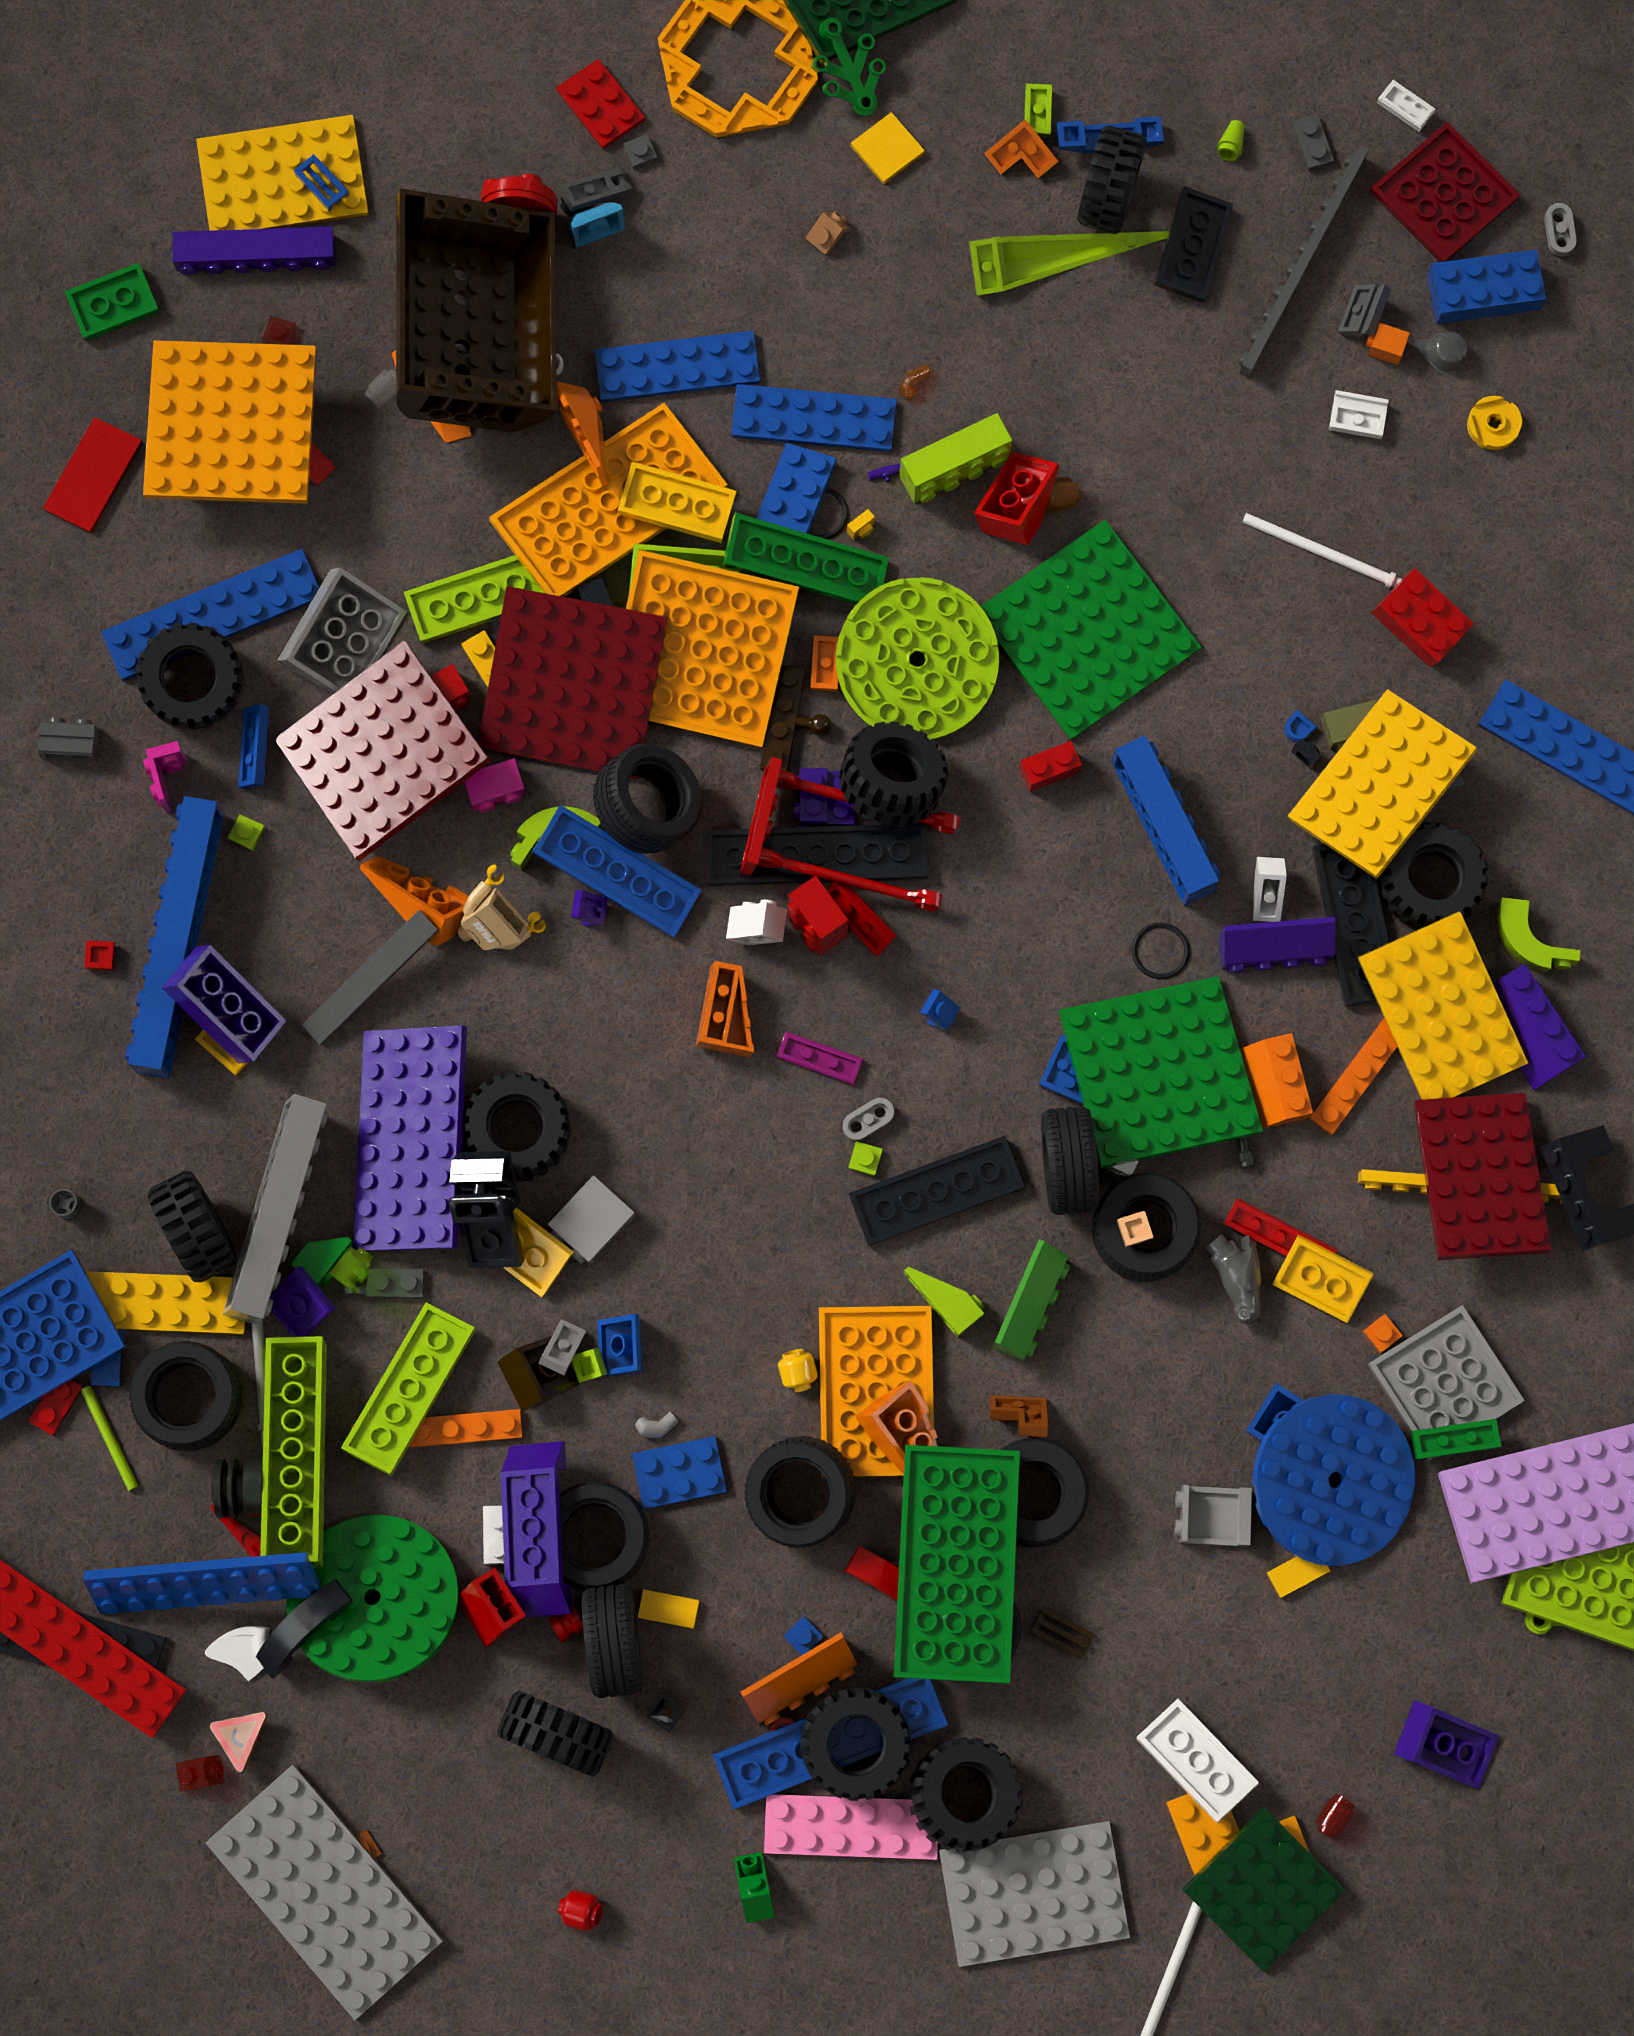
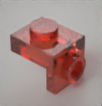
(200, 1773)

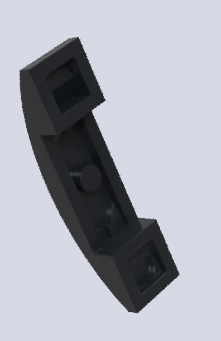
(301, 1625)

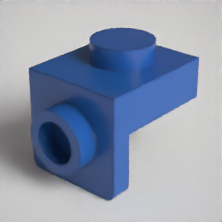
(939, 1010)

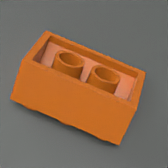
(1276, 1081)

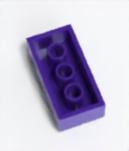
(224, 1004)

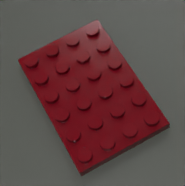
(1481, 1176)

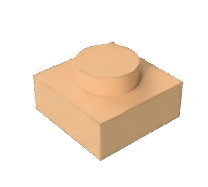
(1135, 1229)

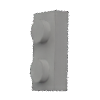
(562, 1347)

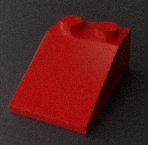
(1017, 498)

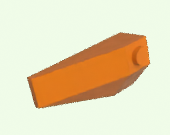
(416, 893)

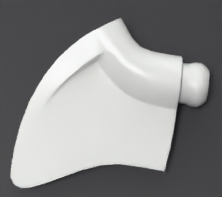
(240, 1649)

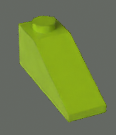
(950, 1303)

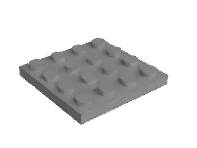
(1445, 1376)

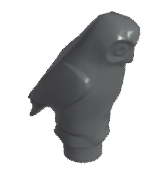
(1239, 1274)

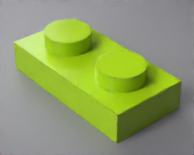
(1038, 108)

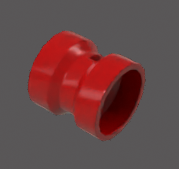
(566, 1624)

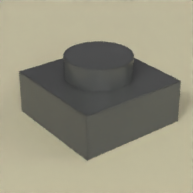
(640, 151)

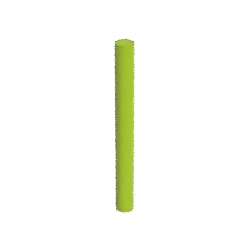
(109, 1438)

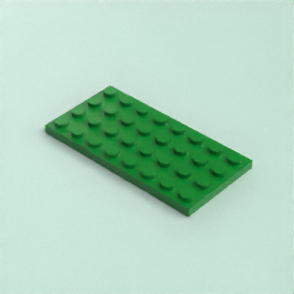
(957, 1564)

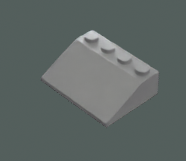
(341, 632)

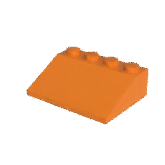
(799, 1678)

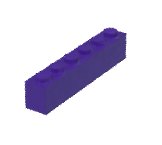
(254, 249)

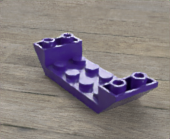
(534, 1528)

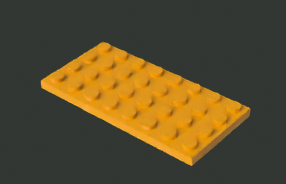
(570, 522)

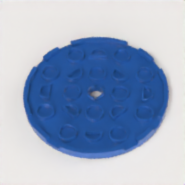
(1294, 1470)

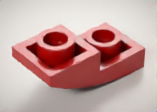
(874, 1572)

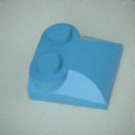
(596, 223)

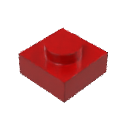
(99, 955)

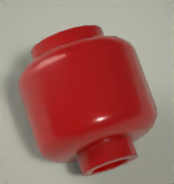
(580, 1910)

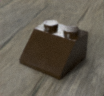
(530, 1381)

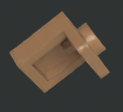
(828, 231)

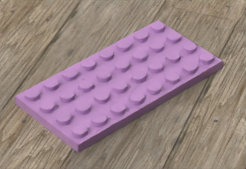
(1543, 1503)

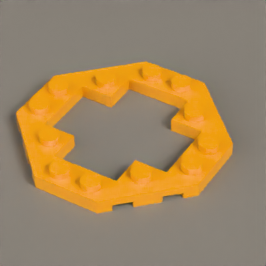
(749, 112)

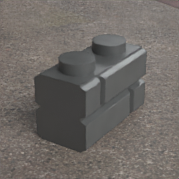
(68, 740)

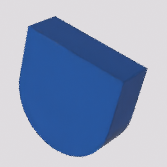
(1298, 727)

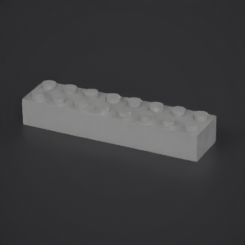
(274, 1209)

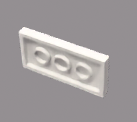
(1197, 1761)

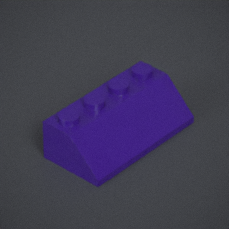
(1277, 944)
(1538, 1028)

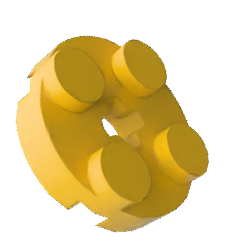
(1502, 411)

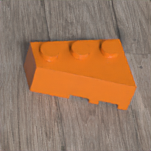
(724, 1013)

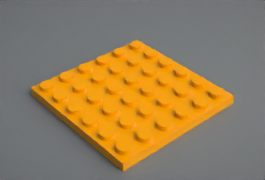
(230, 422)
(718, 644)

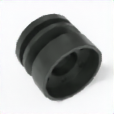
(235, 1487)

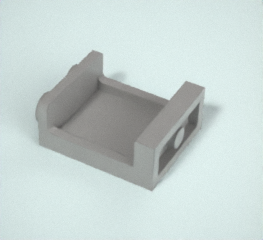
(590, 1220)
(1214, 1516)

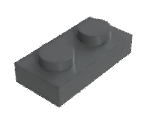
(1312, 142)

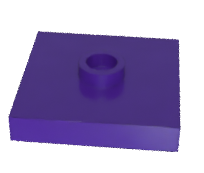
(300, 1304)

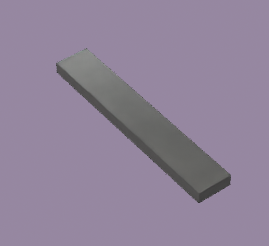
(370, 977)

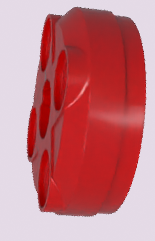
(520, 191)

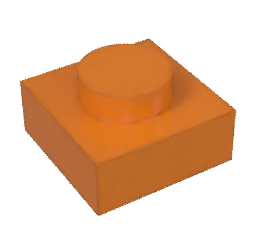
(1382, 1333)

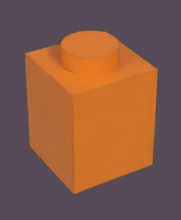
(1387, 343)

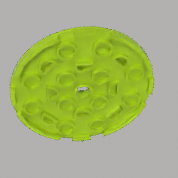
(926, 619)

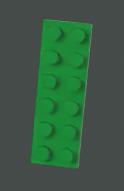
(802, 560)

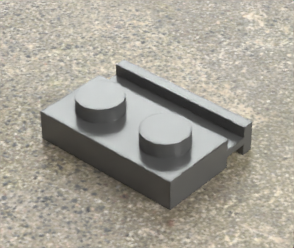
(1364, 310)

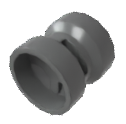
(61, 1200)

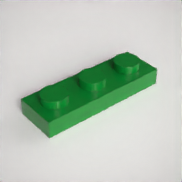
(1456, 1439)

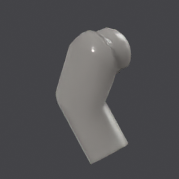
(656, 1429)

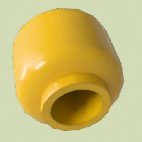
(797, 1370)

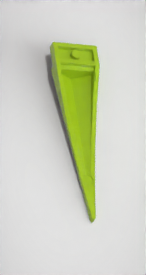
(1017, 260)

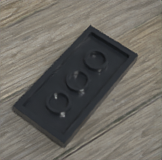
(1193, 244)

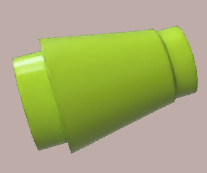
(1231, 141)

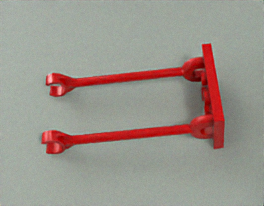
(761, 827)

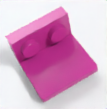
(166, 758)

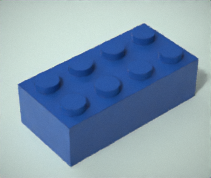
(1486, 286)

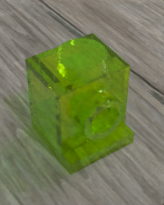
(352, 1268)

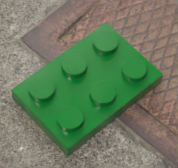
(112, 302)

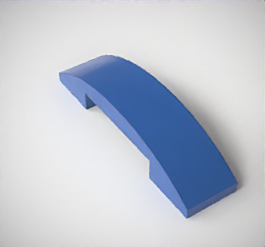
(1083, 138)

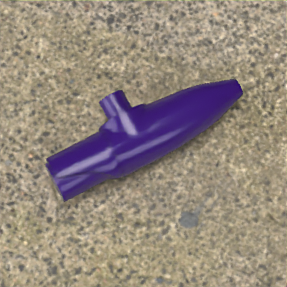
(884, 472)

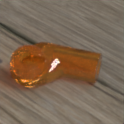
(910, 379)

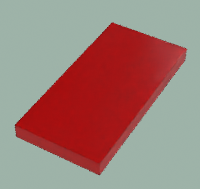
(92, 475)

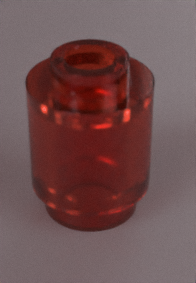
(1335, 1816)

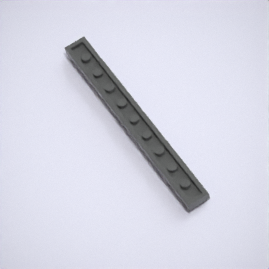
(1297, 269)

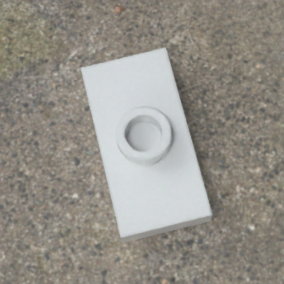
(1406, 105)

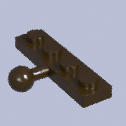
(785, 717)

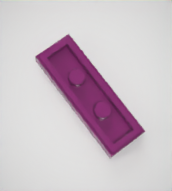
(819, 1058)

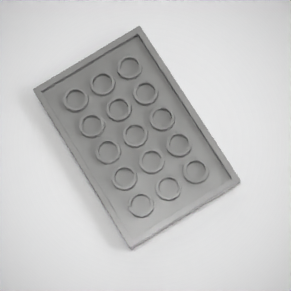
(1034, 1894)

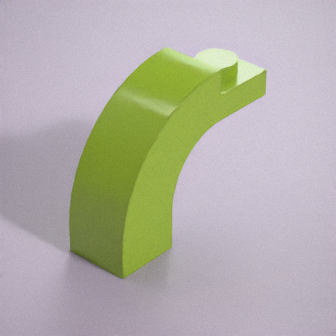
(533, 829)
(1521, 943)

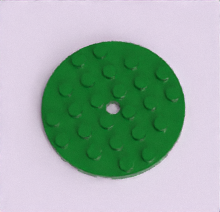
(414, 1607)

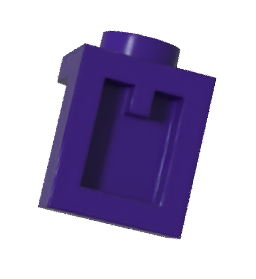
(589, 908)

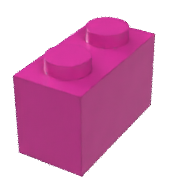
(495, 785)

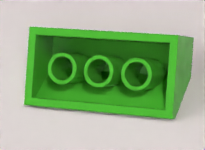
(1031, 1301)

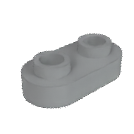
(1560, 230)
(866, 1118)

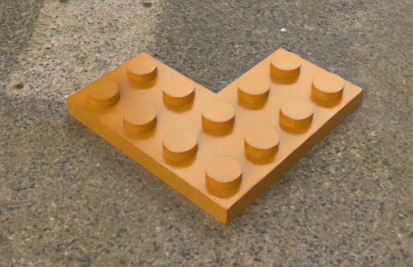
(1204, 1837)

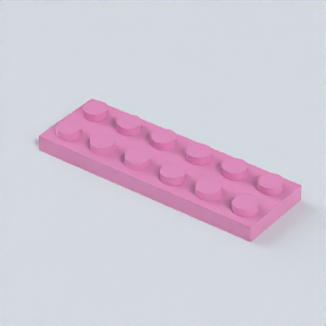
(844, 1828)

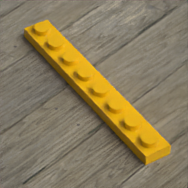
(1403, 1181)

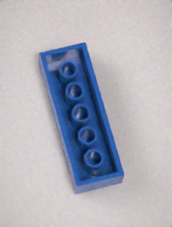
(1165, 820)

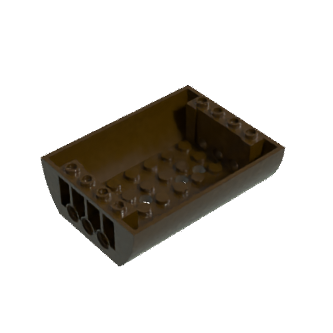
(503, 325)

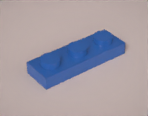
(253, 747)

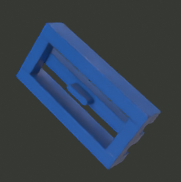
(335, 198)

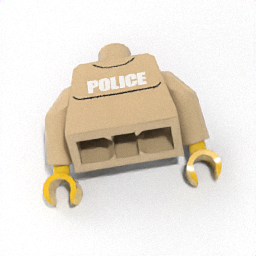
(493, 919)

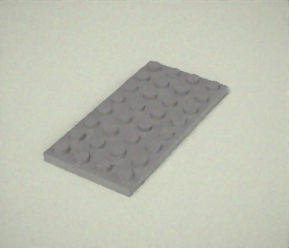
(324, 1892)

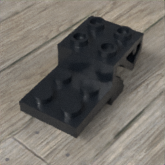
(486, 1208)

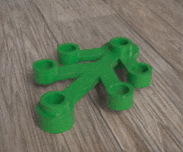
(851, 70)

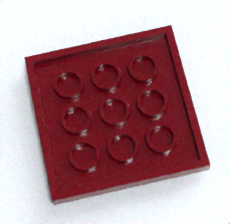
(1444, 193)

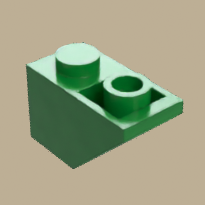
(320, 1257)
(754, 1887)

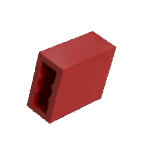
(490, 1607)

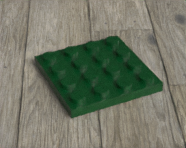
(1263, 1889)

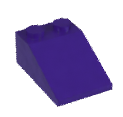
(1446, 1744)

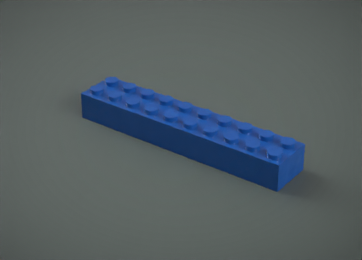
(175, 935)

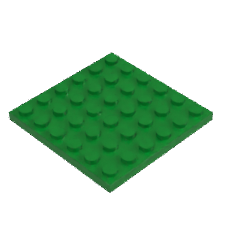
(1088, 630)
(1160, 1072)

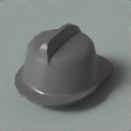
(1444, 351)

